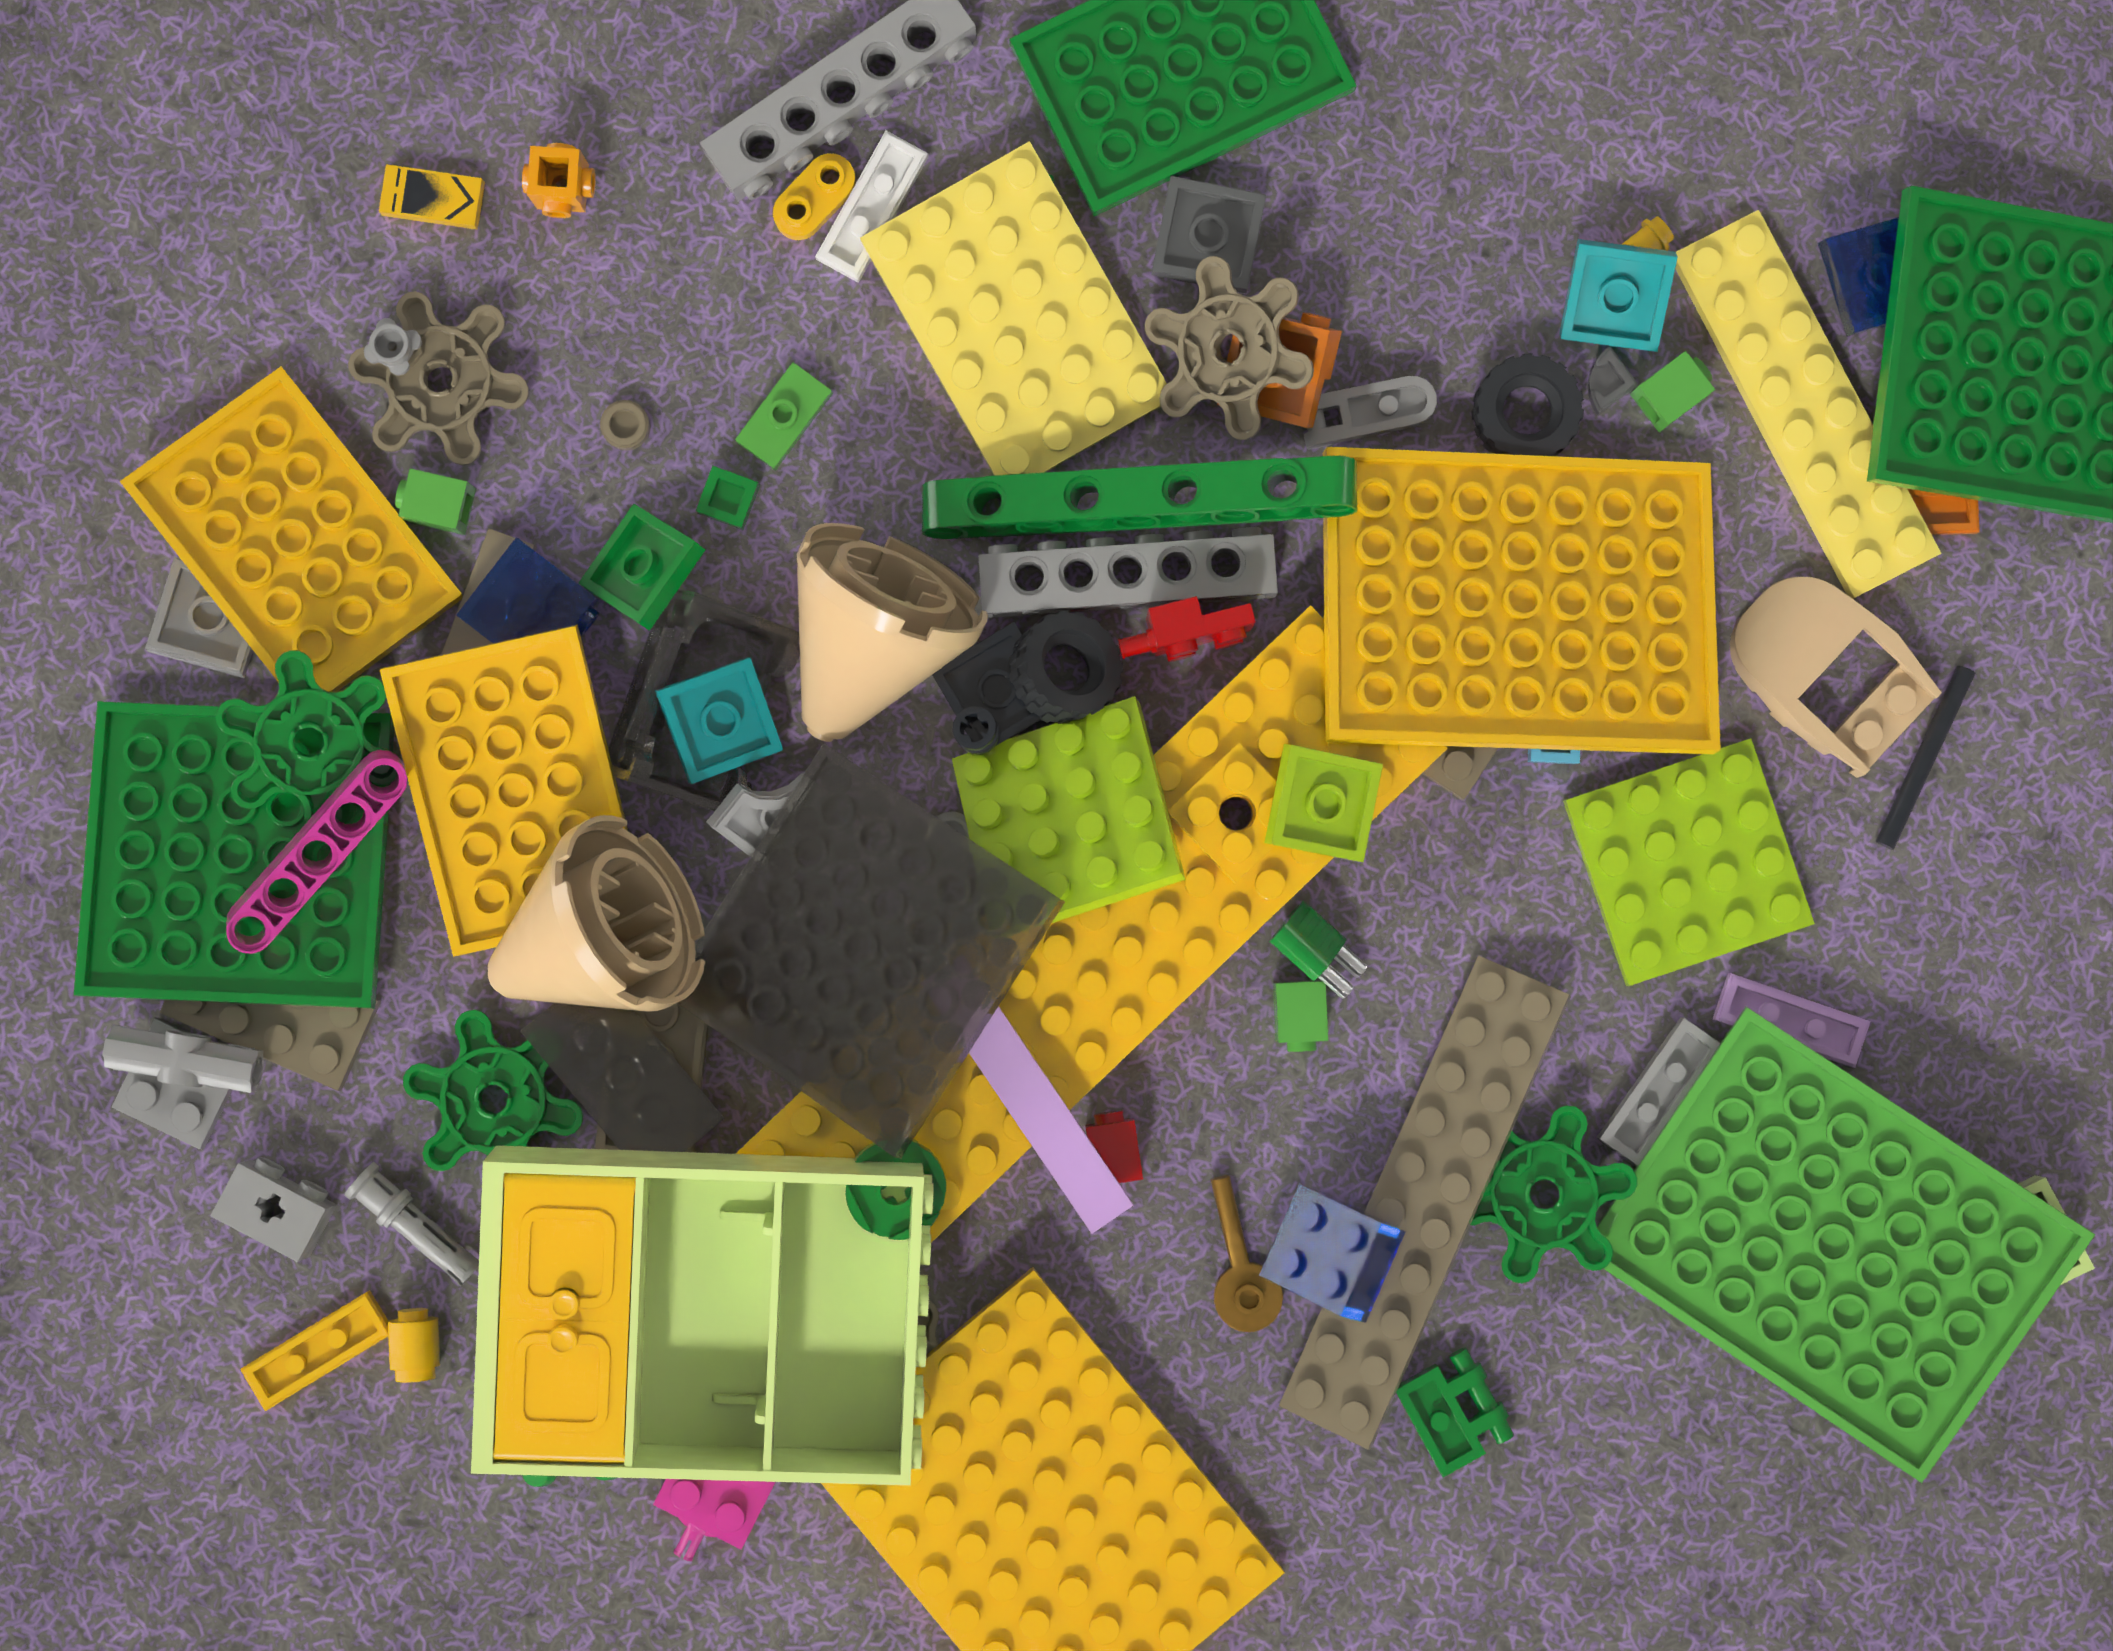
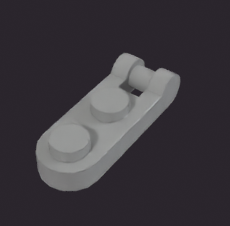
(1372, 410)

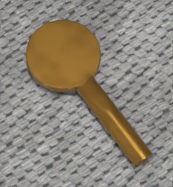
(1240, 1294)

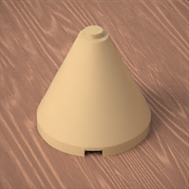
(873, 625)
(603, 926)

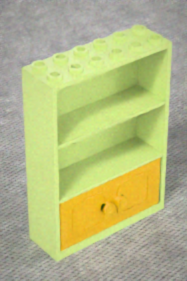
(697, 1318)

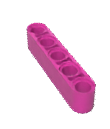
(308, 874)

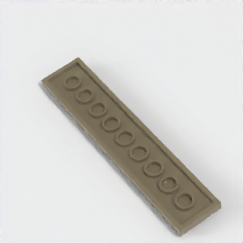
(1432, 1194)

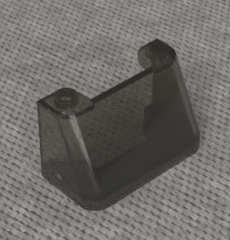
(684, 642)

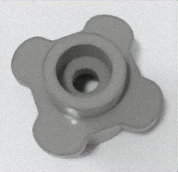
(378, 348)

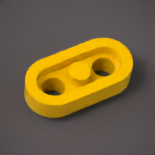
(815, 196)

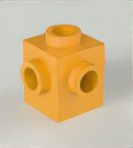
(550, 165)

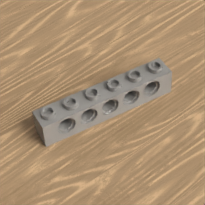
(810, 94)
(1253, 580)

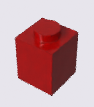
(1117, 1144)

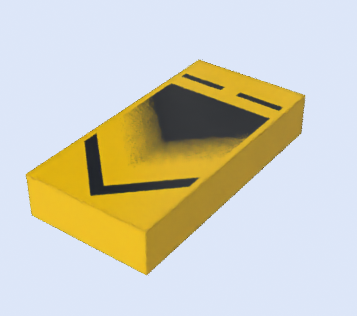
(431, 196)

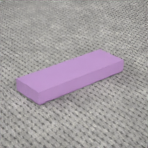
(1819, 1027)

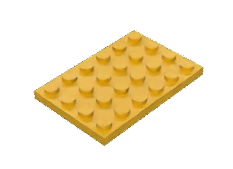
(292, 535)
(499, 768)

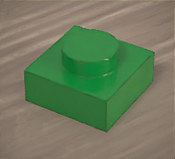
(727, 497)

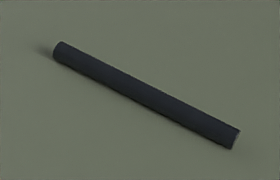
(1925, 757)

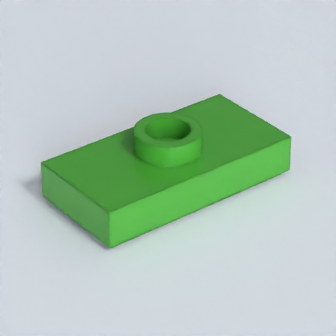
(784, 416)

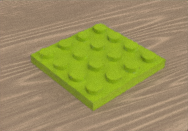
(1075, 808)
(1688, 862)

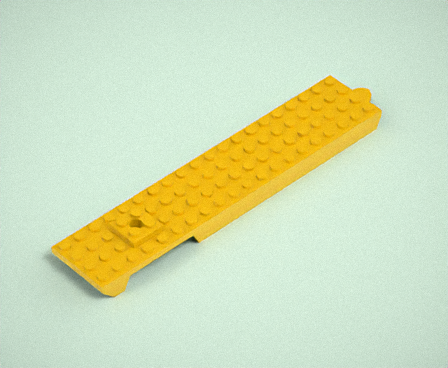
(1126, 966)

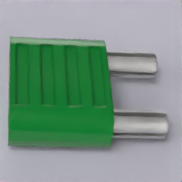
(1313, 946)

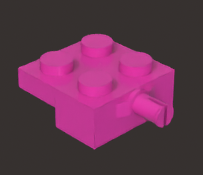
(713, 1509)

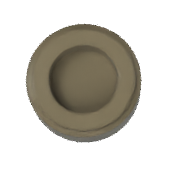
(625, 425)

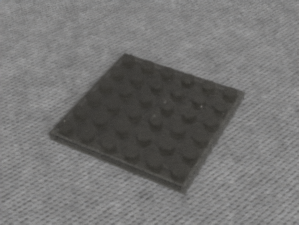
(866, 949)

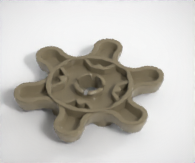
(1198, 339)
(473, 384)

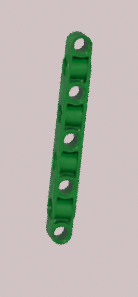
(1140, 497)

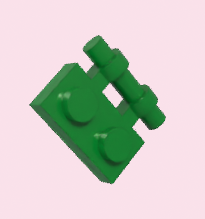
(1439, 1418)

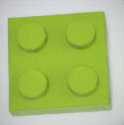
(1323, 803)

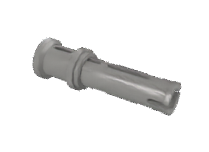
(396, 1210)

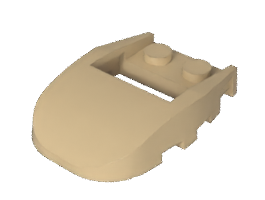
(1792, 640)

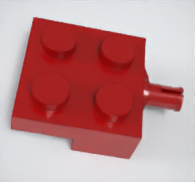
(1181, 628)

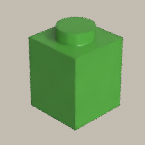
(1674, 390)
(435, 501)
(1300, 1014)

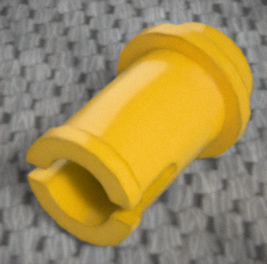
(1653, 235)

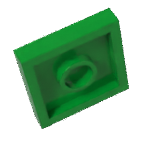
(642, 566)

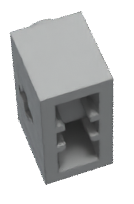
(247, 1208)

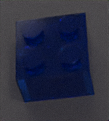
(1332, 1253)

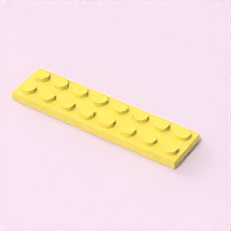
(1802, 403)

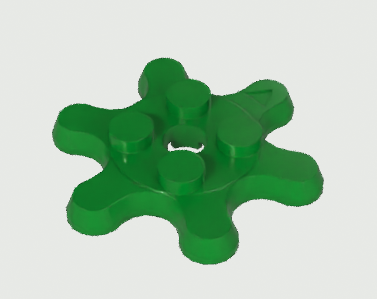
(297, 706)
(459, 1092)
(1581, 1193)

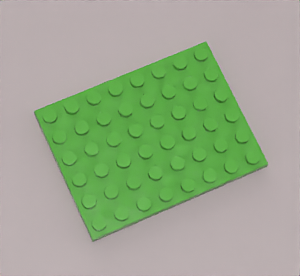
(1838, 1244)

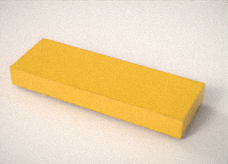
(316, 1350)

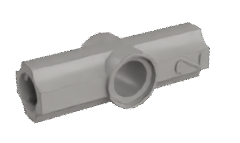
(183, 1058)

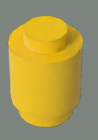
(414, 1345)

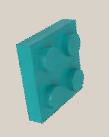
(1618, 295)
(719, 720)

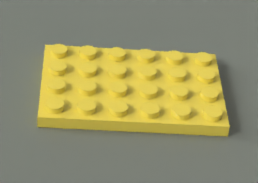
(1016, 316)

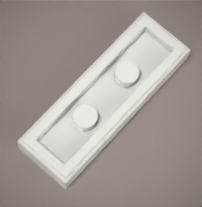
(871, 204)

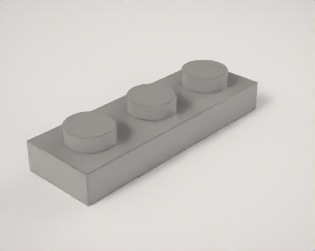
(1658, 1091)

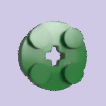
(888, 1216)

